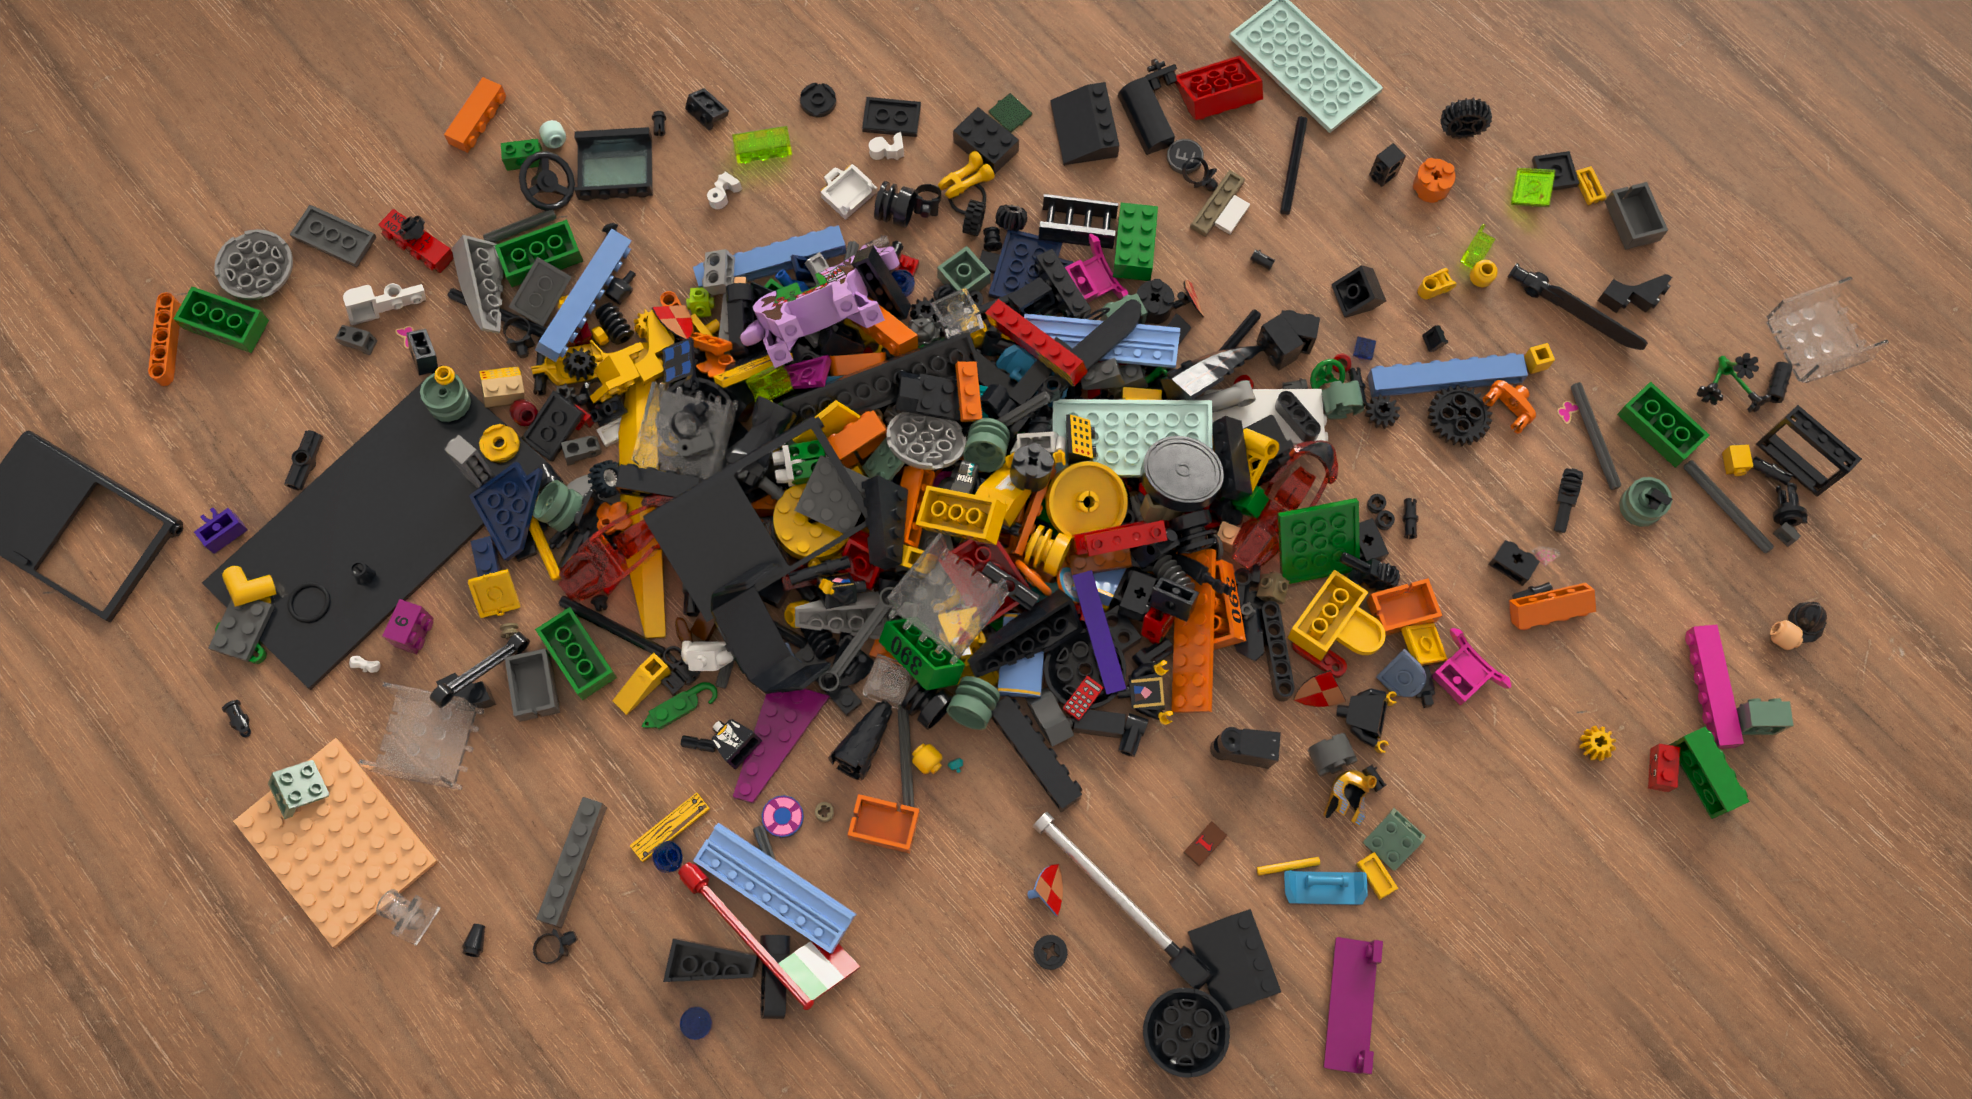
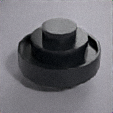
(412, 228)

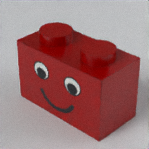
(1664, 767)

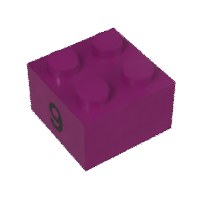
(408, 627)

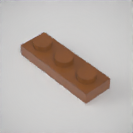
(1101, 563)

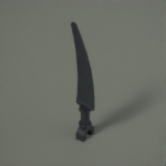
(1200, 573)

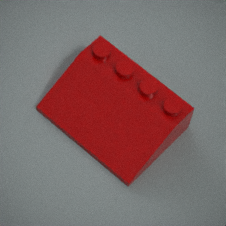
(1219, 87)
(979, 554)

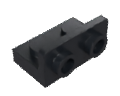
(705, 108)

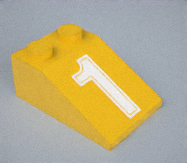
(1001, 488)

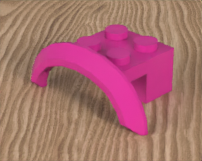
(1094, 275)
(1466, 671)

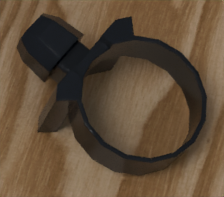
(1209, 182)
(927, 207)
(520, 346)
(583, 397)
(697, 411)
(568, 939)

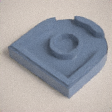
(1403, 675)

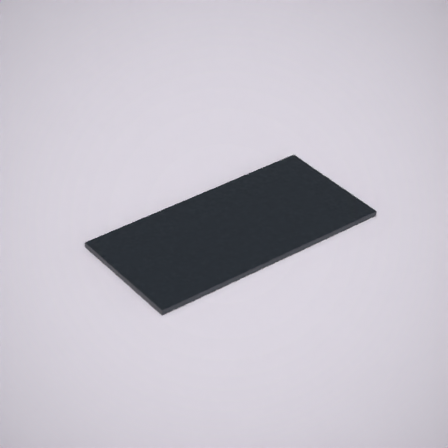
(383, 503)

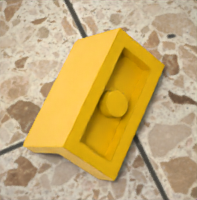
(1140, 394)

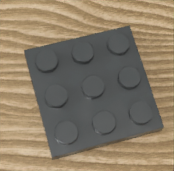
(828, 498)

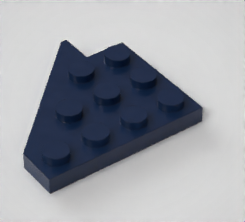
(1017, 262)
(508, 507)

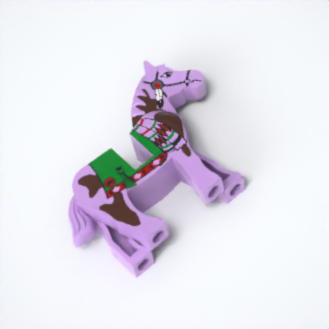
(794, 314)

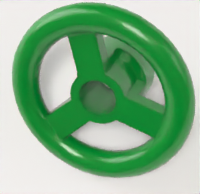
(1324, 374)

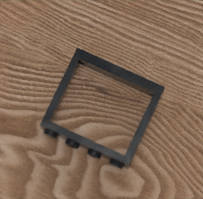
(1820, 439)

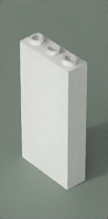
(1265, 405)

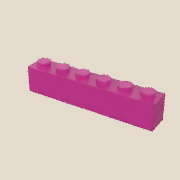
(1714, 685)

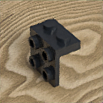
(1269, 427)
(586, 518)

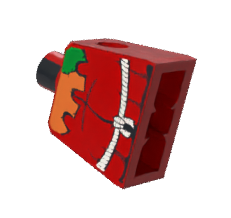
(1156, 627)

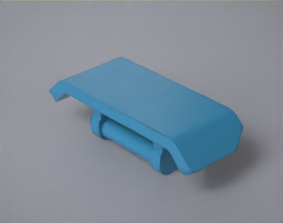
(1017, 363)
(1326, 887)

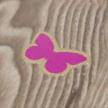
(402, 332)
(1566, 410)

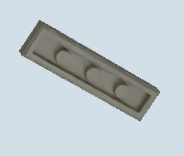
(1217, 202)

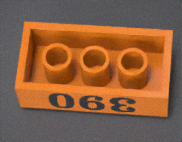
(1227, 615)

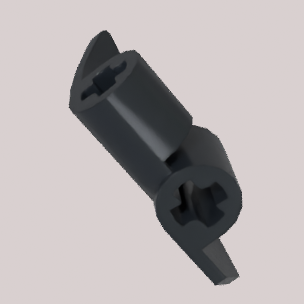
(1254, 645)

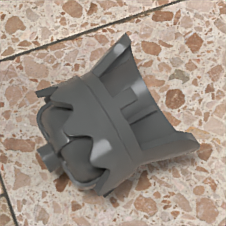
(926, 329)

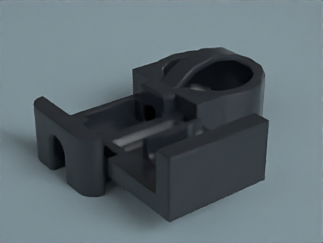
(681, 674)

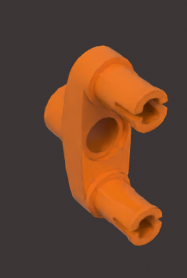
(1515, 399)

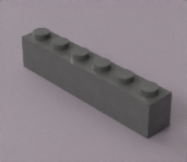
(571, 862)

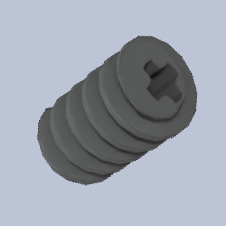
(1170, 570)

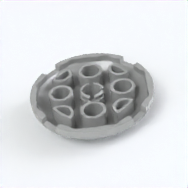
(240, 256)
(925, 440)

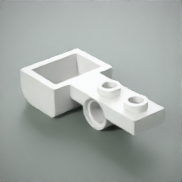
(364, 306)

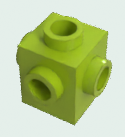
(700, 302)

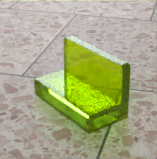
(1478, 248)
(770, 383)

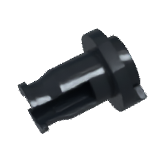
(1789, 511)

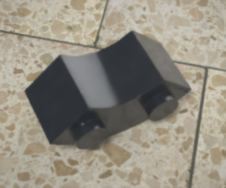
(476, 693)

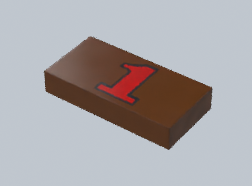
(1205, 843)

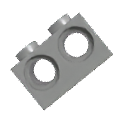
(718, 271)

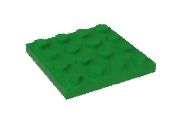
(1315, 539)

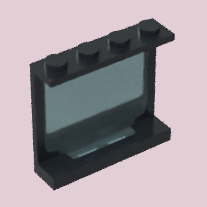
(614, 163)

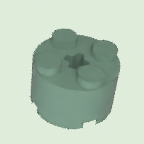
(1342, 399)

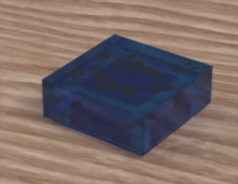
(1364, 348)

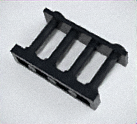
(1077, 234)

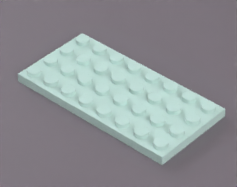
(1306, 63)
(1132, 426)

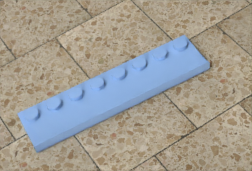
(1143, 346)
(775, 887)

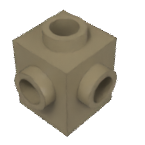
(1272, 587)

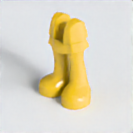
(975, 164)

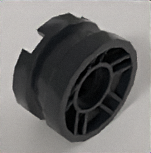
(1038, 425)

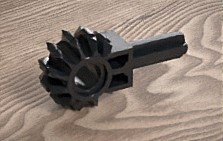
(1567, 497)
(1373, 572)

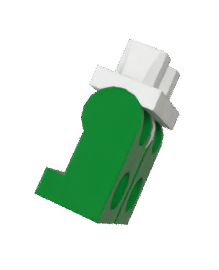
(799, 462)

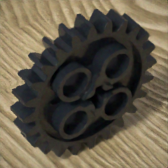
(1449, 426)

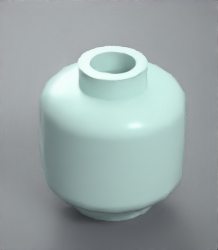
(552, 134)

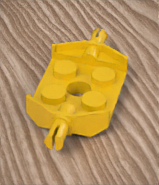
(556, 372)

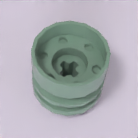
(987, 444)
(973, 703)

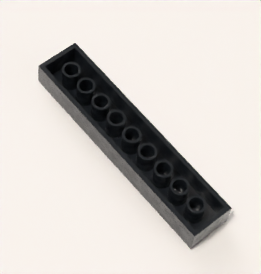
(880, 383)

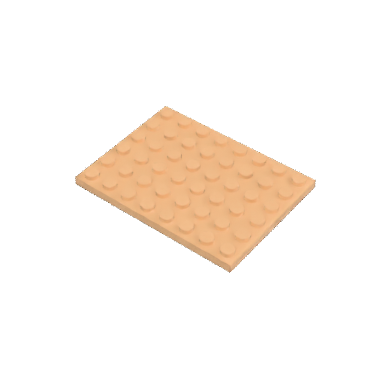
(339, 849)

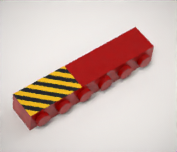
(1036, 342)

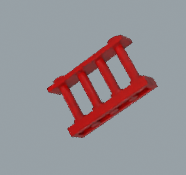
(1119, 537)

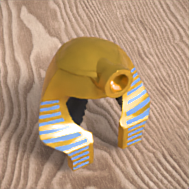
(1348, 790)

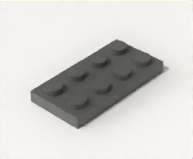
(333, 235)

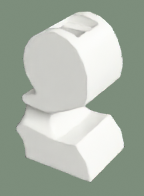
(880, 148)
(717, 196)

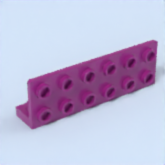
(1352, 1005)

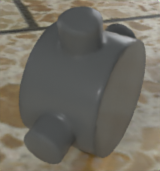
(1247, 610)

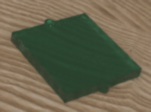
(1010, 112)

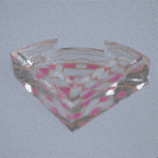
(1546, 554)

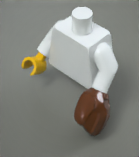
(701, 654)

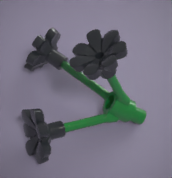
(1744, 367)

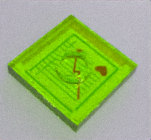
(1533, 187)

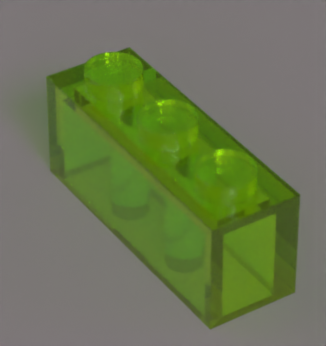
(762, 144)

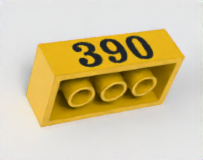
(961, 515)

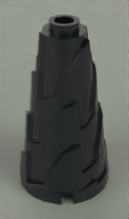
(862, 742)

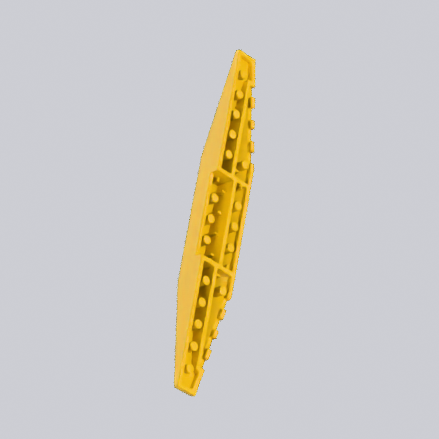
(649, 578)

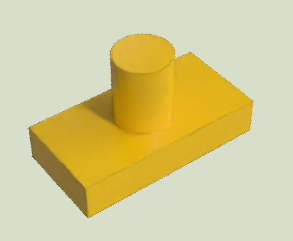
(708, 329)

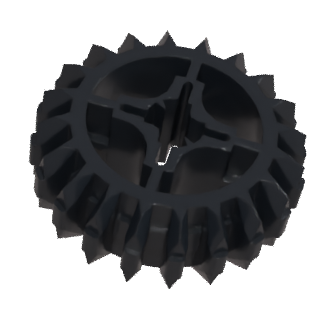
(1466, 118)

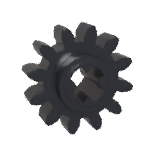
(1390, 411)

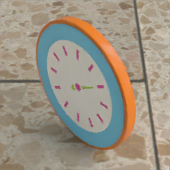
(1065, 583)

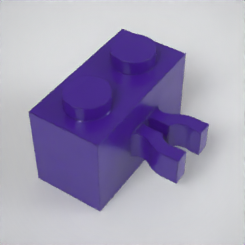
(220, 530)

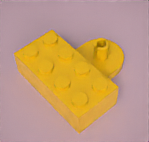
(1337, 617)

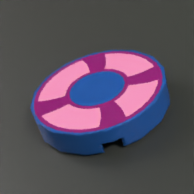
(782, 816)

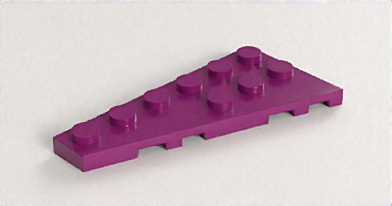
(780, 727)

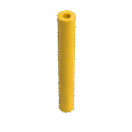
(1288, 866)

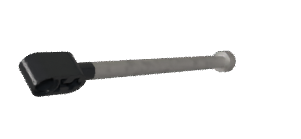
(1182, 959)

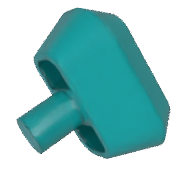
(955, 764)

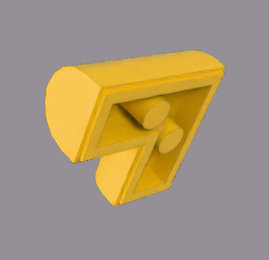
(246, 591)

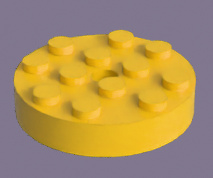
(1083, 480)
(797, 534)

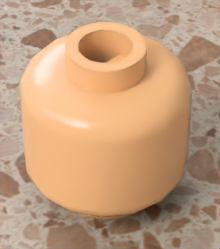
(1786, 635)

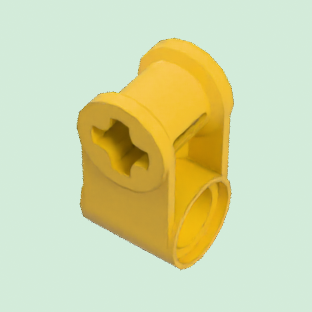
(1438, 282)

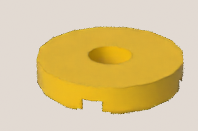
(502, 453)

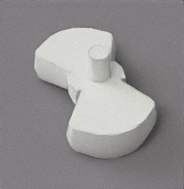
(358, 662)

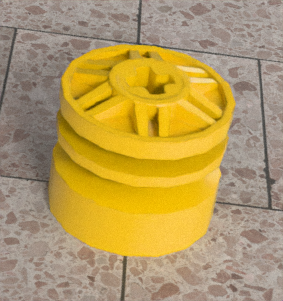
(1047, 550)

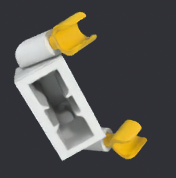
(1048, 440)

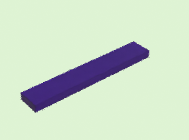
(1099, 632)

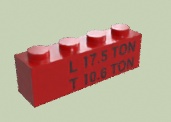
(426, 248)

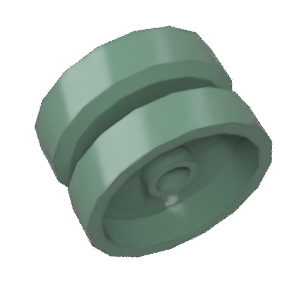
(445, 401)
(1635, 501)
(557, 505)

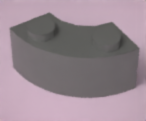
(1050, 717)

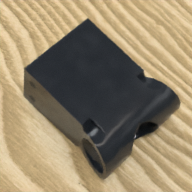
(1247, 747)

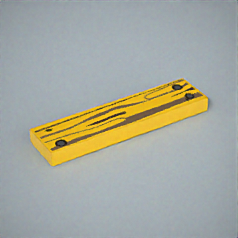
(743, 372)
(670, 826)

